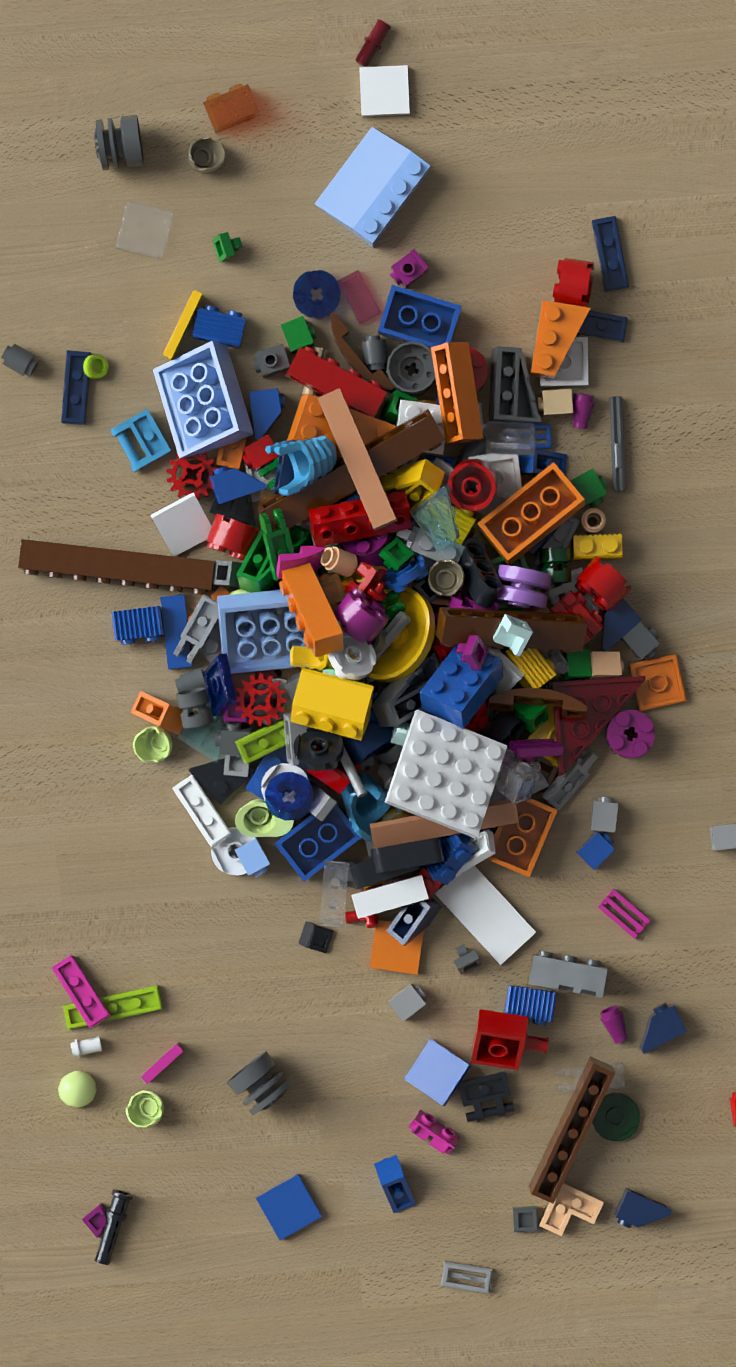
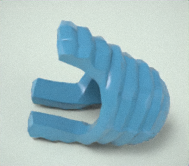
(309, 461)
(365, 809)

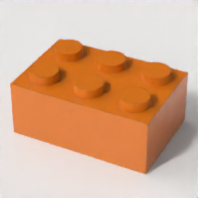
(520, 843)

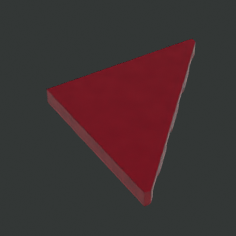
(602, 700)

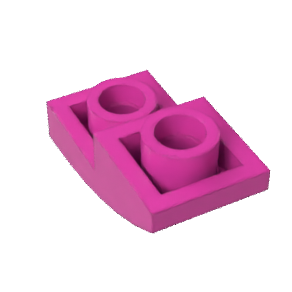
(307, 554)

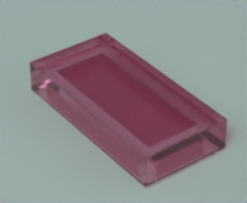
(358, 297)

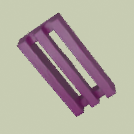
(536, 748)

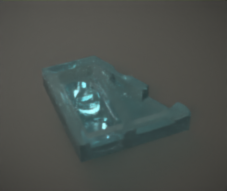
(437, 519)
(203, 737)

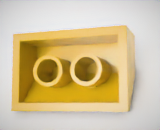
(332, 704)

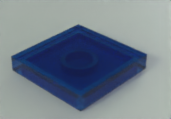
(219, 685)

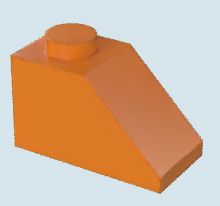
(158, 712)

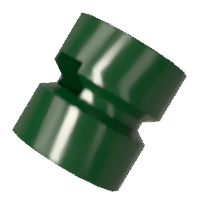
(556, 556)

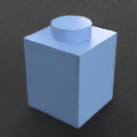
(253, 858)

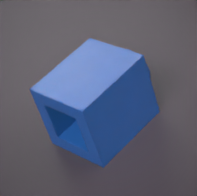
(596, 849)

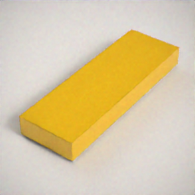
(183, 325)

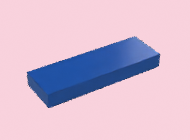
(174, 622)

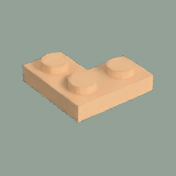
(569, 1202)

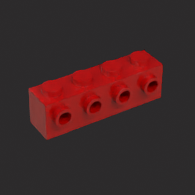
(326, 376)
(339, 518)

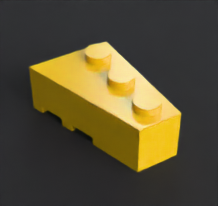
(417, 480)

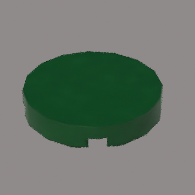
(616, 1117)

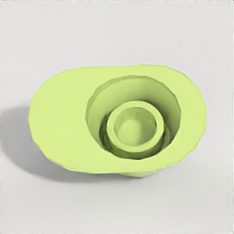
(257, 821)

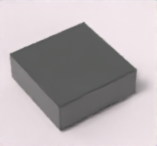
(525, 1219)

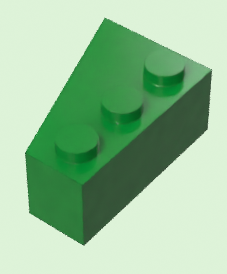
(255, 570)

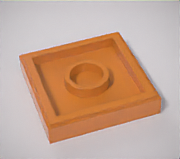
(662, 682)
(391, 954)

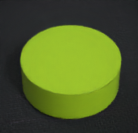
(95, 366)

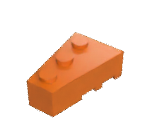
(555, 335)

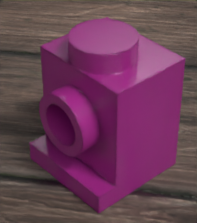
(416, 262)

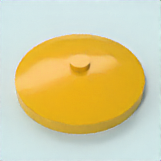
(413, 642)

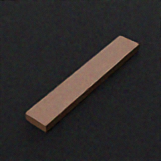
(357, 459)
(418, 828)

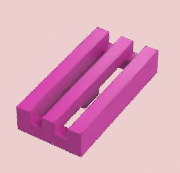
(639, 927)
(162, 1063)

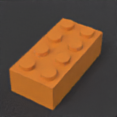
(312, 423)
(531, 513)

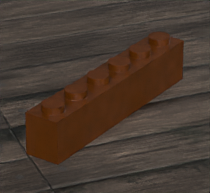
(549, 630)
(571, 1129)

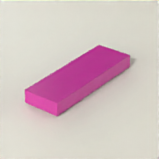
(81, 992)

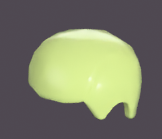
(153, 744)
(77, 1089)
(145, 1109)

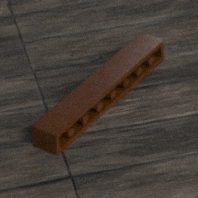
(386, 453)
(116, 565)

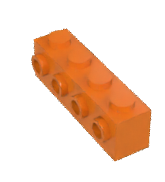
(457, 392)
(311, 610)

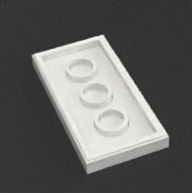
(486, 914)

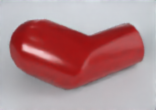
(371, 920)

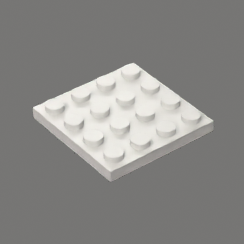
(446, 774)

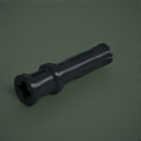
(116, 1216)

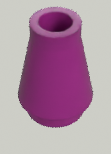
(582, 409)
(614, 1023)

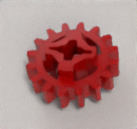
(182, 482)
(268, 708)

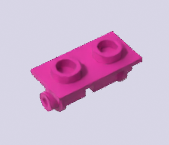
(443, 1137)

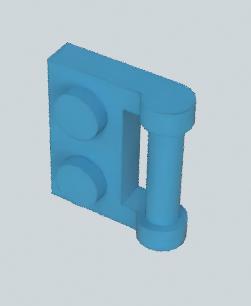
(148, 437)

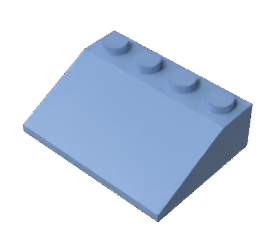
(373, 186)
(203, 400)
(257, 631)

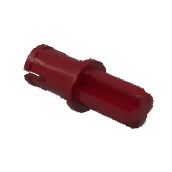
(372, 43)

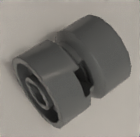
(192, 699)

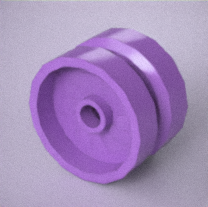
(522, 585)

